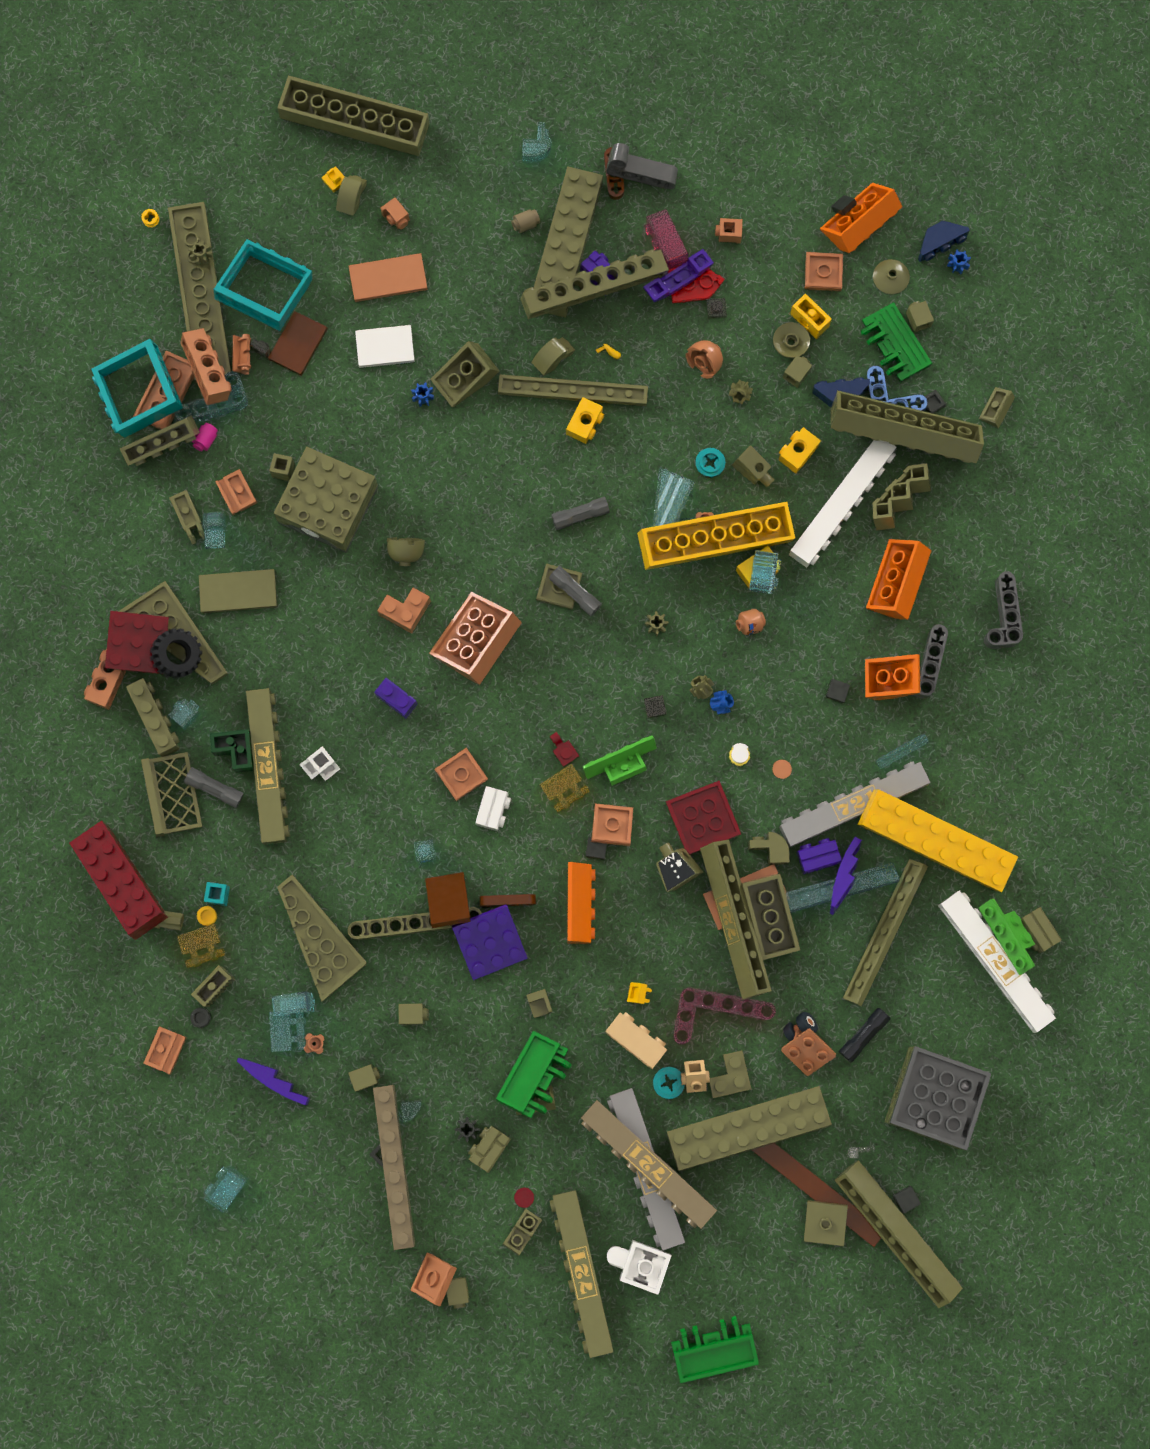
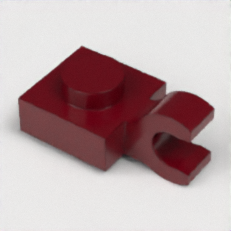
(565, 751)

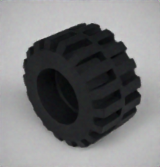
(161, 660)

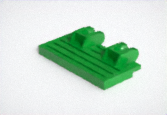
(897, 342)
(533, 1072)
(715, 1354)

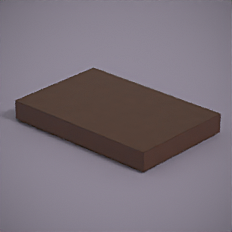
(297, 343)
(447, 900)

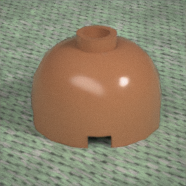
(703, 355)

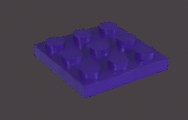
(489, 942)

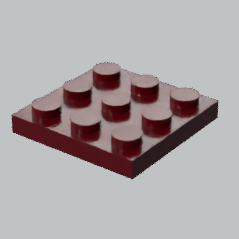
(131, 640)
(703, 817)

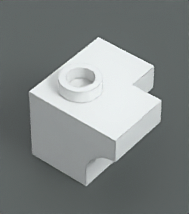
(320, 763)

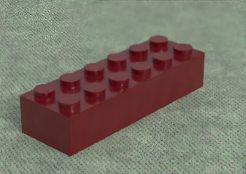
(118, 880)

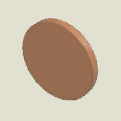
(782, 769)

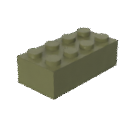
(771, 916)

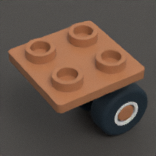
(805, 1046)

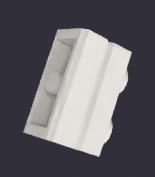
(492, 809)

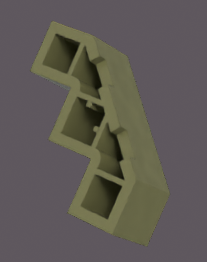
(899, 495)

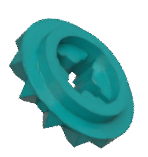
(711, 454)
(659, 1079)

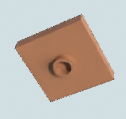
(823, 271)
(461, 774)
(612, 824)
(433, 1279)

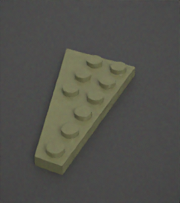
(324, 947)

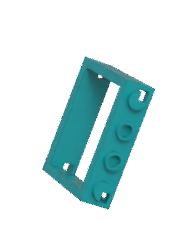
(251, 308)
(150, 416)

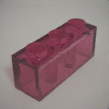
(666, 238)

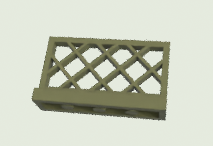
(154, 794)

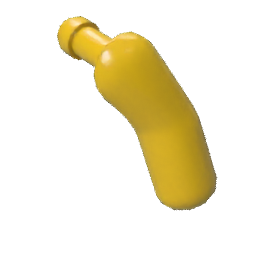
(613, 353)

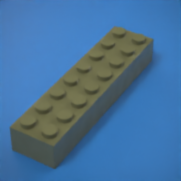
(353, 115)
(569, 229)
(906, 427)
(748, 1129)

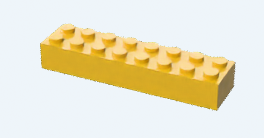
(716, 535)
(937, 840)

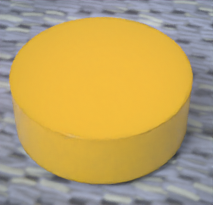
(206, 915)

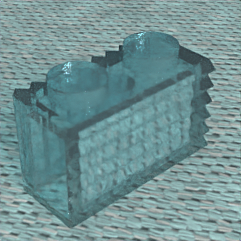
(764, 572)
(225, 1188)

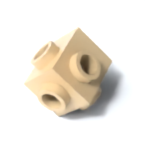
(695, 1076)

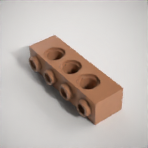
(212, 391)
(103, 697)

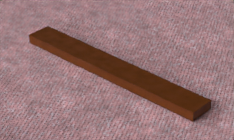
(816, 1189)

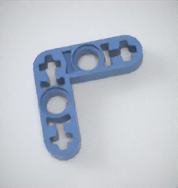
(881, 379)

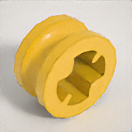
(145, 215)

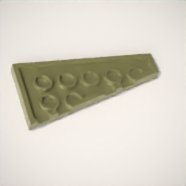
(163, 602)

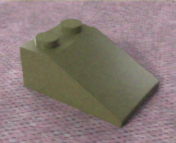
(464, 373)

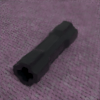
(863, 1036)

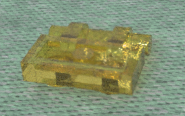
(560, 783)
(199, 939)

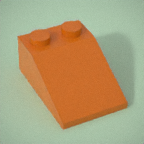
(892, 677)

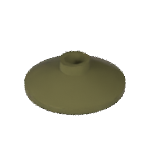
(887, 283)
(794, 332)

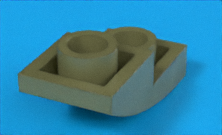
(522, 1232)

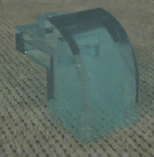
(537, 149)
(214, 529)
(293, 1004)

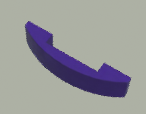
(680, 277)

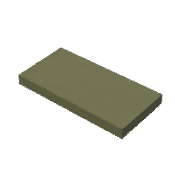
(237, 591)

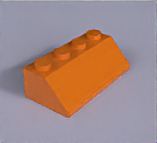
(872, 210)
(899, 578)
(579, 903)

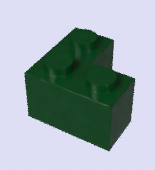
(237, 745)

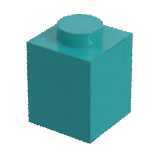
(216, 894)

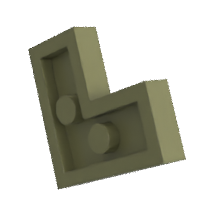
(736, 1078)

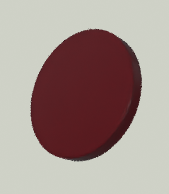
(524, 1197)

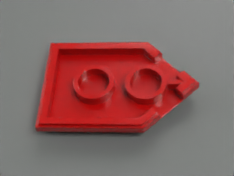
(699, 289)

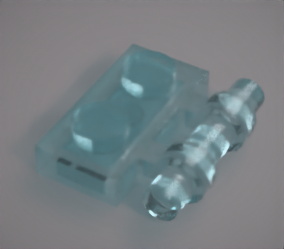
(281, 1032)

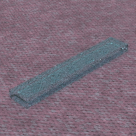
(822, 892)

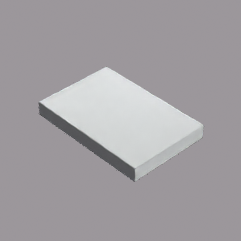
(384, 346)

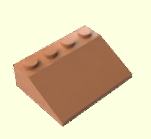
(476, 637)

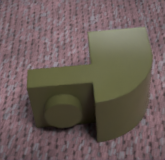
(350, 193)
(551, 355)
(777, 848)

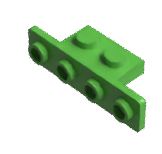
(621, 763)
(1010, 934)

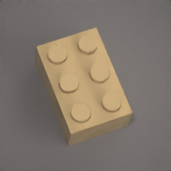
(636, 1040)

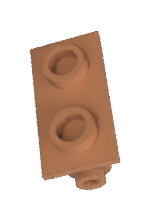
(241, 354)

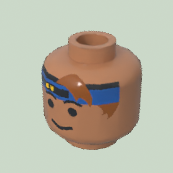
(750, 622)

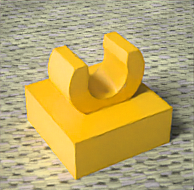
(333, 179)
(637, 993)

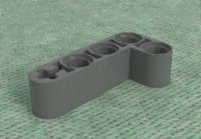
(640, 169)
(1006, 609)
(931, 661)

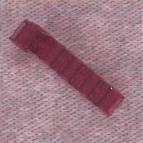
(716, 1006)

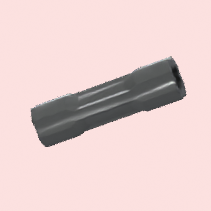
(592, 509)
(575, 591)
(213, 787)

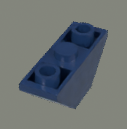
(940, 238)
(827, 391)

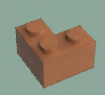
(405, 614)

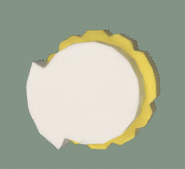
(739, 754)

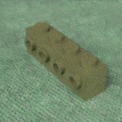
(156, 442)
(153, 718)

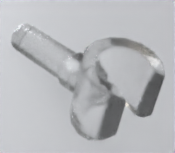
(853, 1152)

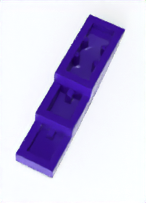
(844, 878)
(268, 1077)

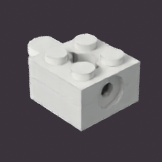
(640, 1265)

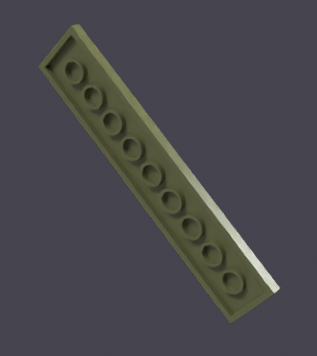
(197, 281)

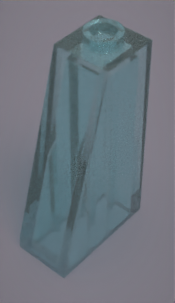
(671, 497)

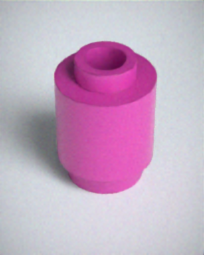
(205, 437)

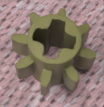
(200, 247)
(740, 391)
(652, 626)
(701, 687)

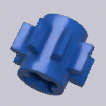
(958, 266)
(422, 400)
(721, 702)

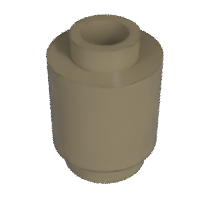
(525, 220)

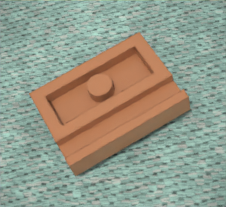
(236, 492)
(165, 1050)

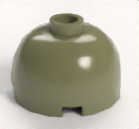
(405, 549)

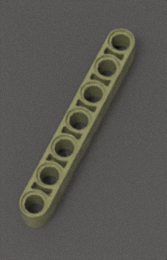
(405, 926)

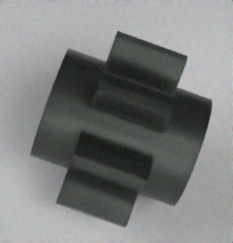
(462, 1133)

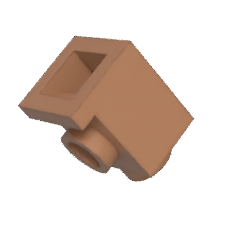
(395, 214)
(731, 225)

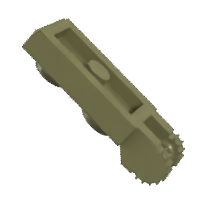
(187, 514)

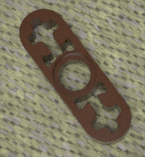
(610, 186)
(513, 900)

